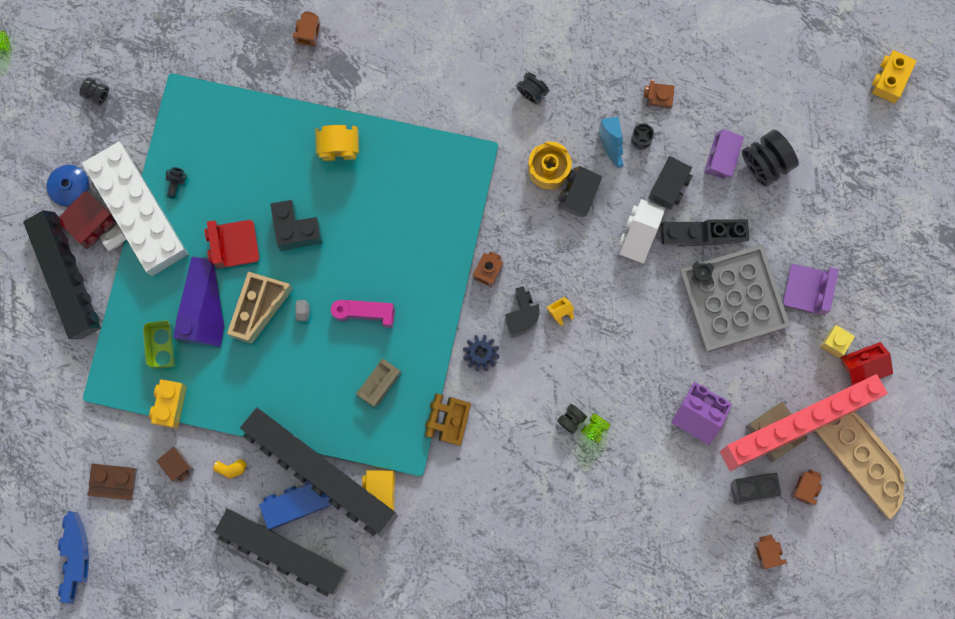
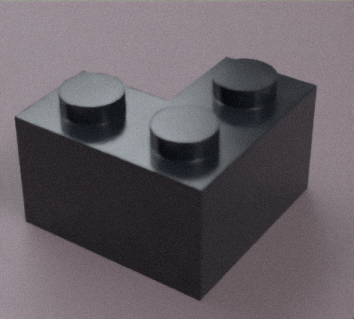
(292, 232)

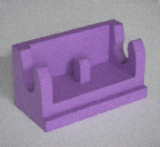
(724, 154)

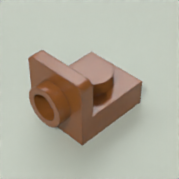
(659, 94)

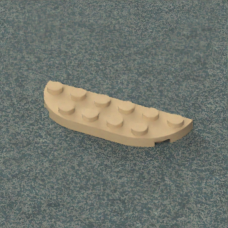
(866, 461)

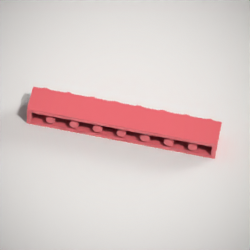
(803, 422)

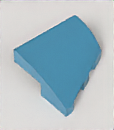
(612, 139)

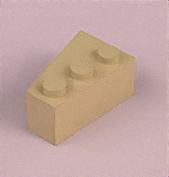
(256, 306)

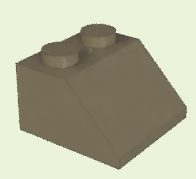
(773, 415)

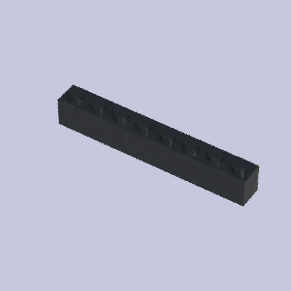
(319, 472)

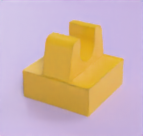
(559, 309)

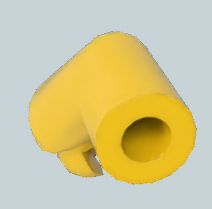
(232, 470)

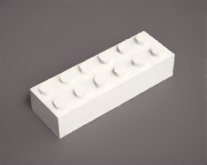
(135, 209)

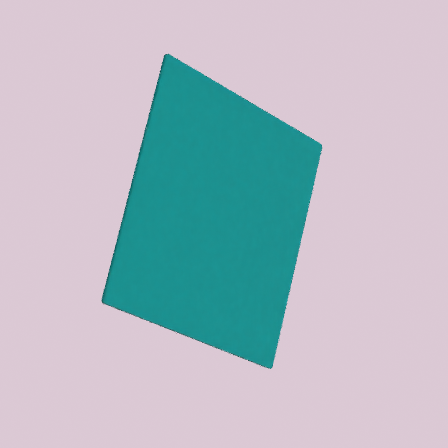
(392, 231)

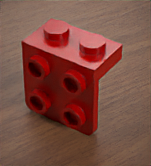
(232, 243)

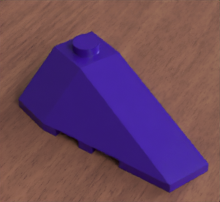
(200, 310)

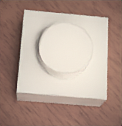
(113, 238)

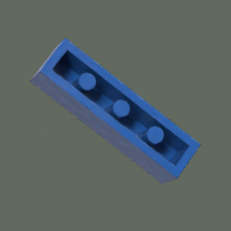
(292, 505)

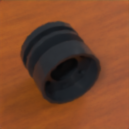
(770, 158)

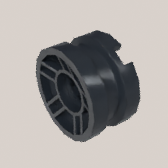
(532, 88)

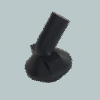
(175, 176)

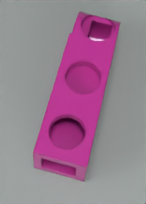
(346, 309)

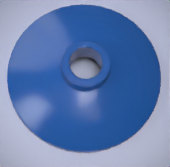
(77, 184)

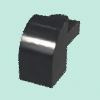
(526, 318)

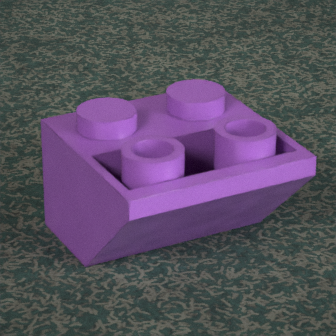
(701, 413)

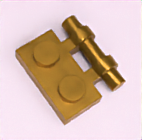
(454, 419)

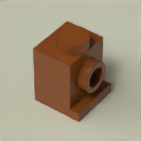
(307, 29)
(486, 276)
(807, 487)
(769, 552)

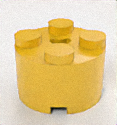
(337, 142)
(541, 157)

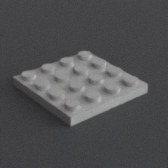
(738, 302)

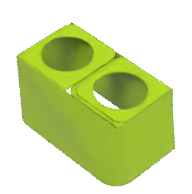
(150, 354)

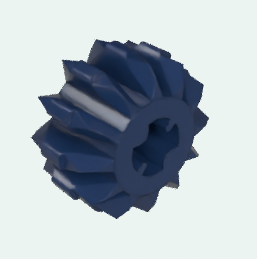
(476, 359)

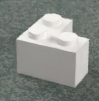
(642, 229)

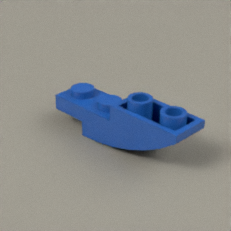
(75, 547)

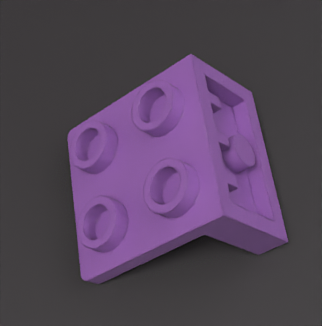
(810, 289)

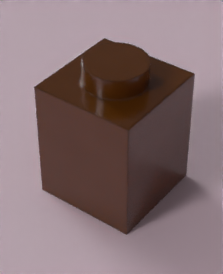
(175, 465)

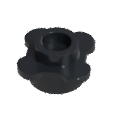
(706, 268)

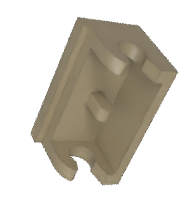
(378, 383)

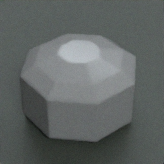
(302, 310)

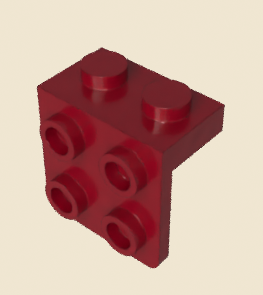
(86, 219)

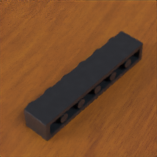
(62, 275)
(280, 551)

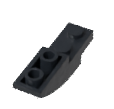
(705, 233)

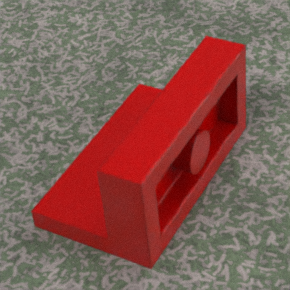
(867, 363)

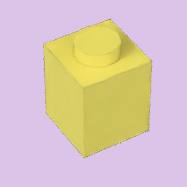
(837, 341)

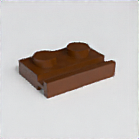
(112, 481)

